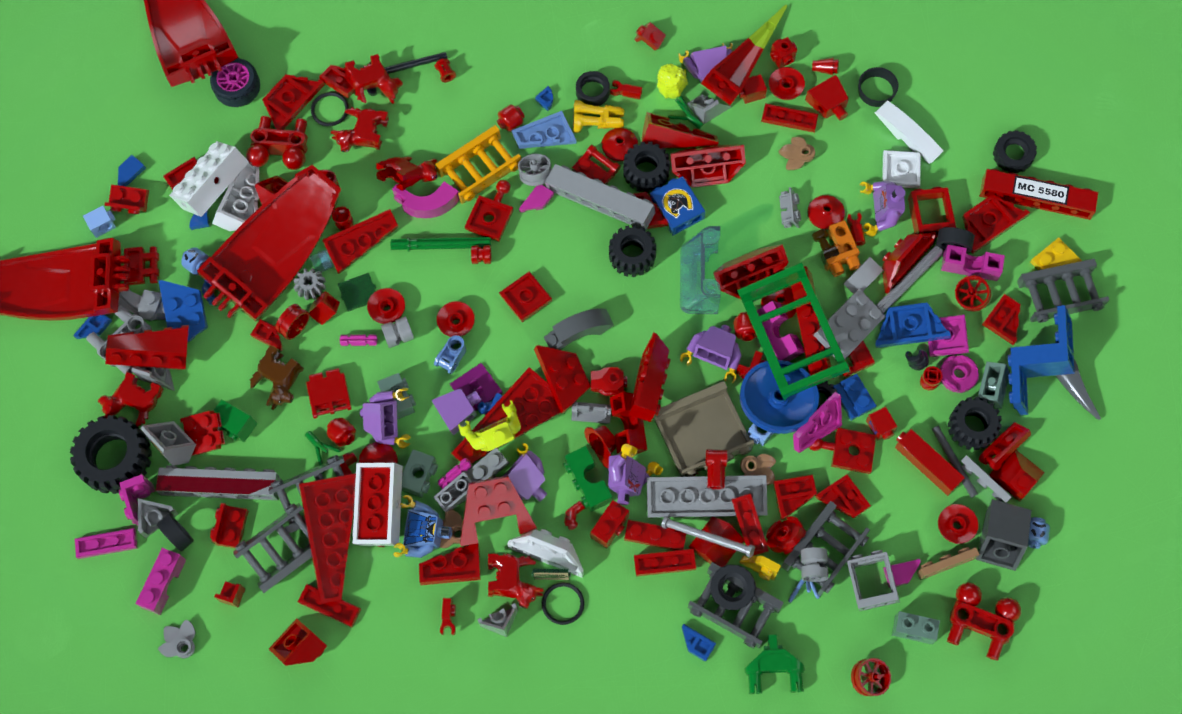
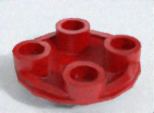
(378, 454)

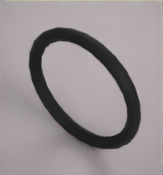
(324, 95)
(565, 621)

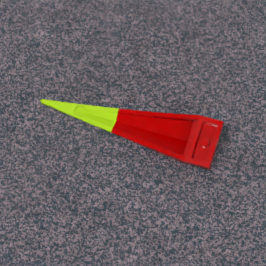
(733, 71)

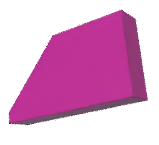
(903, 572)

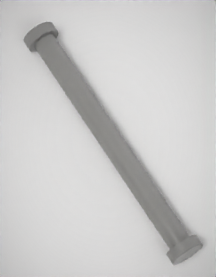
(748, 550)

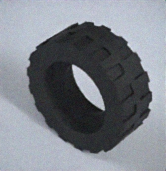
(1021, 139)
(725, 601)

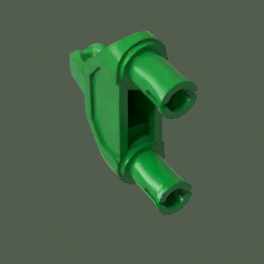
(775, 660)

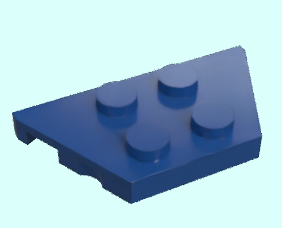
(183, 307)
(911, 325)

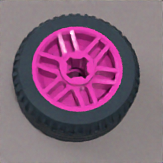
(236, 83)

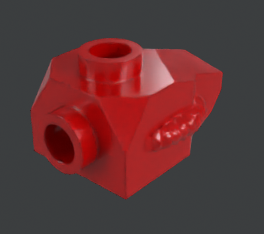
(608, 381)

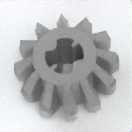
(302, 284)

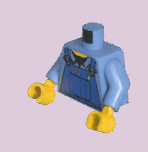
(422, 530)

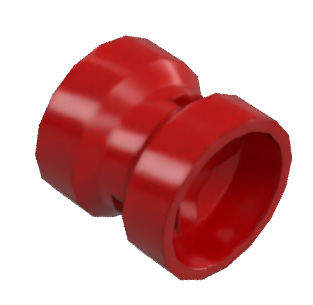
(342, 214)
(479, 254)
(928, 382)

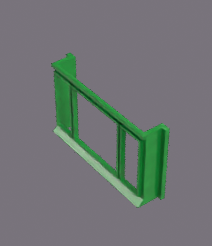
(769, 286)

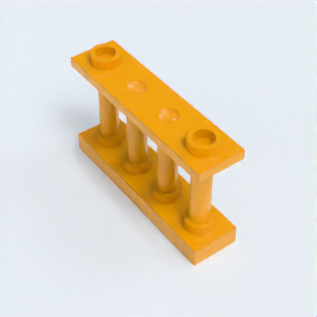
(469, 150)

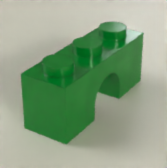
(594, 494)

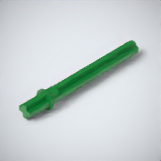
(438, 243)

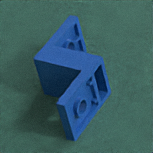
(1041, 360)

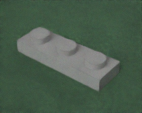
(985, 480)

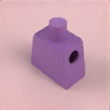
(456, 408)

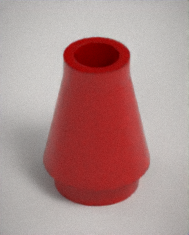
(827, 66)

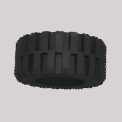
(97, 435)

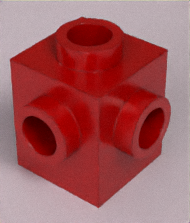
(783, 52)

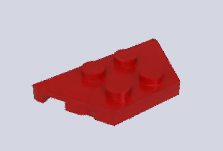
(289, 98)
(991, 220)
(563, 375)

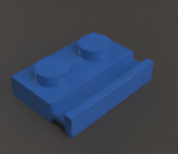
(854, 397)

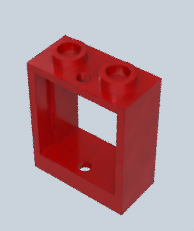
(934, 193)

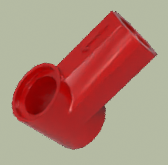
(716, 463)

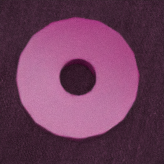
(961, 363)

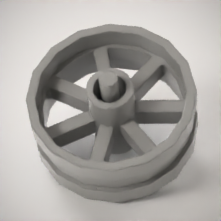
(536, 167)

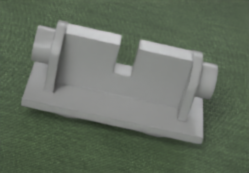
(792, 214)
(591, 412)

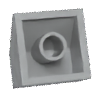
(170, 441)

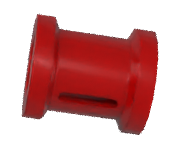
(446, 66)

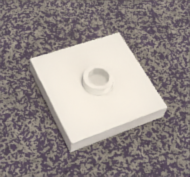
(902, 168)

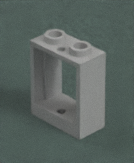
(877, 601)

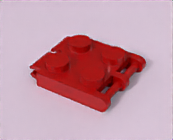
(328, 393)
(204, 431)

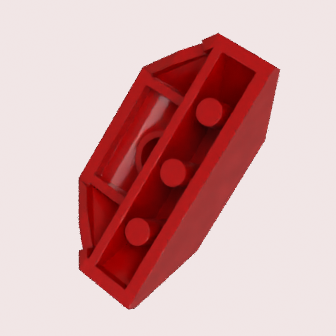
(708, 164)
(904, 257)
(750, 268)

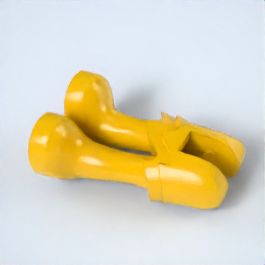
(609, 116)

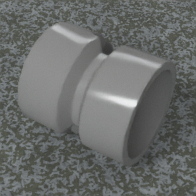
(397, 332)
(814, 564)

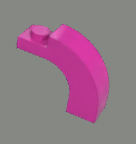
(428, 206)

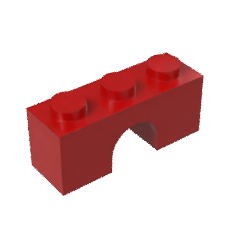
(634, 427)

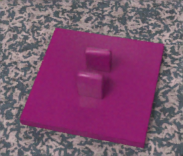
(477, 380)

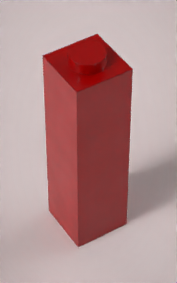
(928, 461)

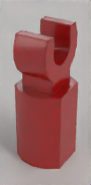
(626, 90)
(856, 229)

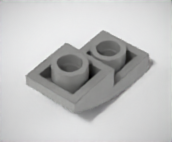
(863, 276)

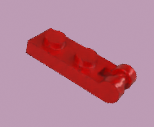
(1004, 445)

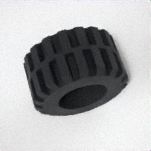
(646, 153)
(628, 237)
(983, 411)

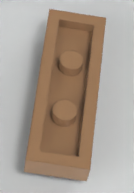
(947, 562)

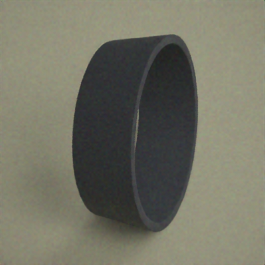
(878, 72)

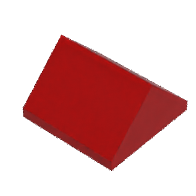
(714, 552)

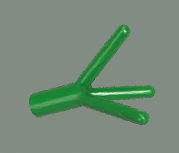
(691, 118)
(319, 445)

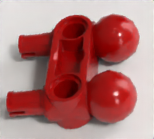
(288, 143)
(982, 621)

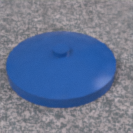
(765, 405)

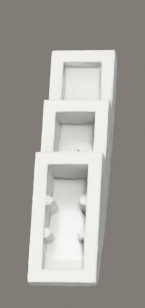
(909, 131)

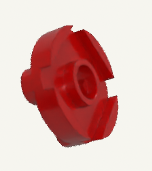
(793, 533)

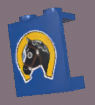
(678, 205)

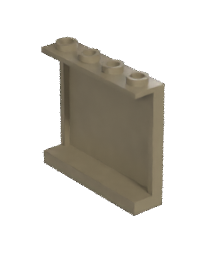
(700, 424)

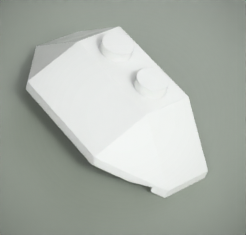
(548, 549)

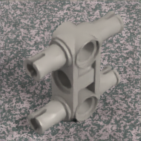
(130, 322)

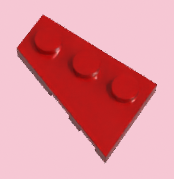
(453, 567)

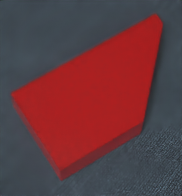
(267, 334)

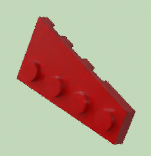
(356, 240)

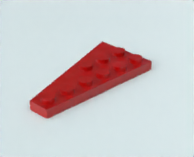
(533, 404)
(328, 519)

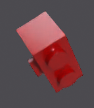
(610, 524)

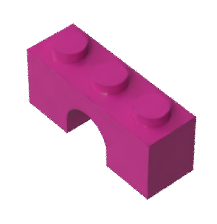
(959, 262)
(785, 347)
(154, 592)

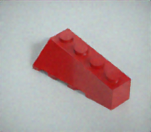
(149, 349)
(650, 380)

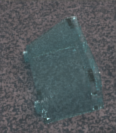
(696, 292)

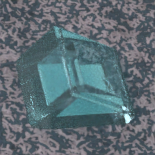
(321, 261)

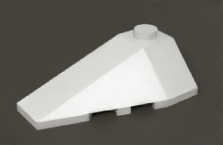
(239, 200)

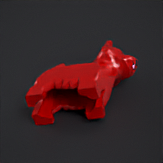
(370, 77)
(365, 129)
(406, 172)
(131, 395)
(508, 579)

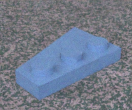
(545, 132)

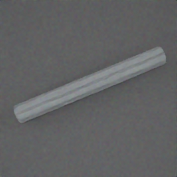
(910, 278)

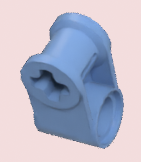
(448, 357)

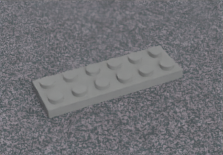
(693, 499)

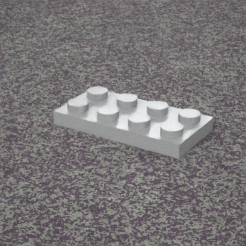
(852, 323)

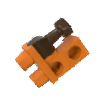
(841, 252)

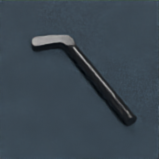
(410, 64)

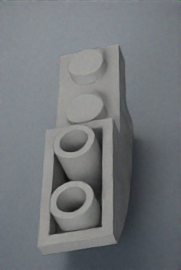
(485, 469)

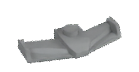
(147, 306)

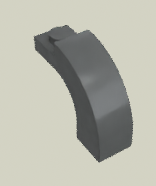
(577, 326)

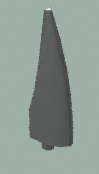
(1075, 386)

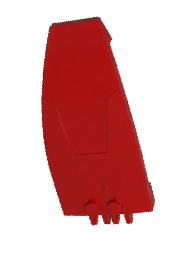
(188, 39)
(271, 245)
(64, 282)

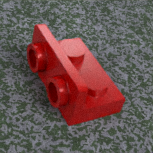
(128, 198)
(228, 526)

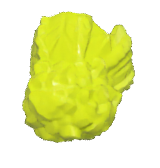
(671, 81)

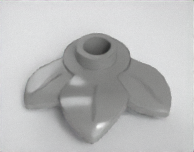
(176, 639)

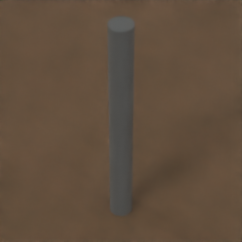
(954, 460)

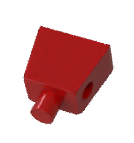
(829, 98)

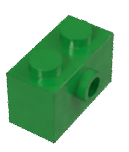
(234, 421)

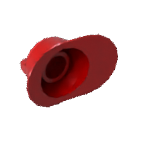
(602, 442)

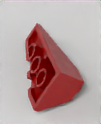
(668, 135)

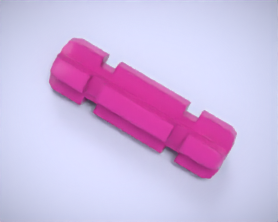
(358, 340)
(464, 465)

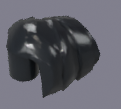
(917, 362)

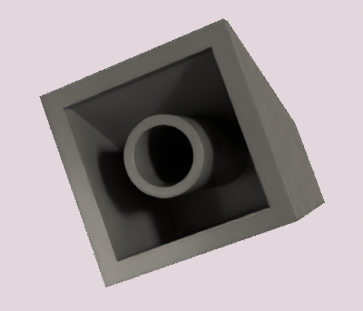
(1004, 535)

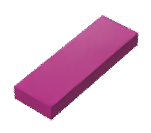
(105, 543)

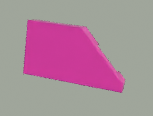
(537, 199)

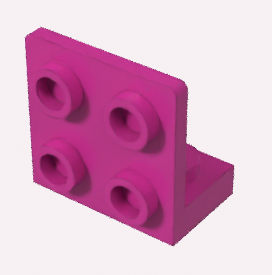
(132, 489)

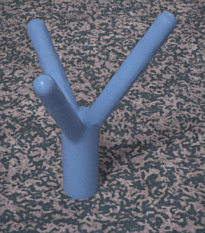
(809, 585)

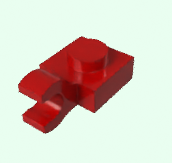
(448, 612)

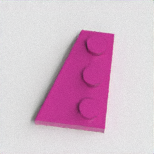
(820, 424)

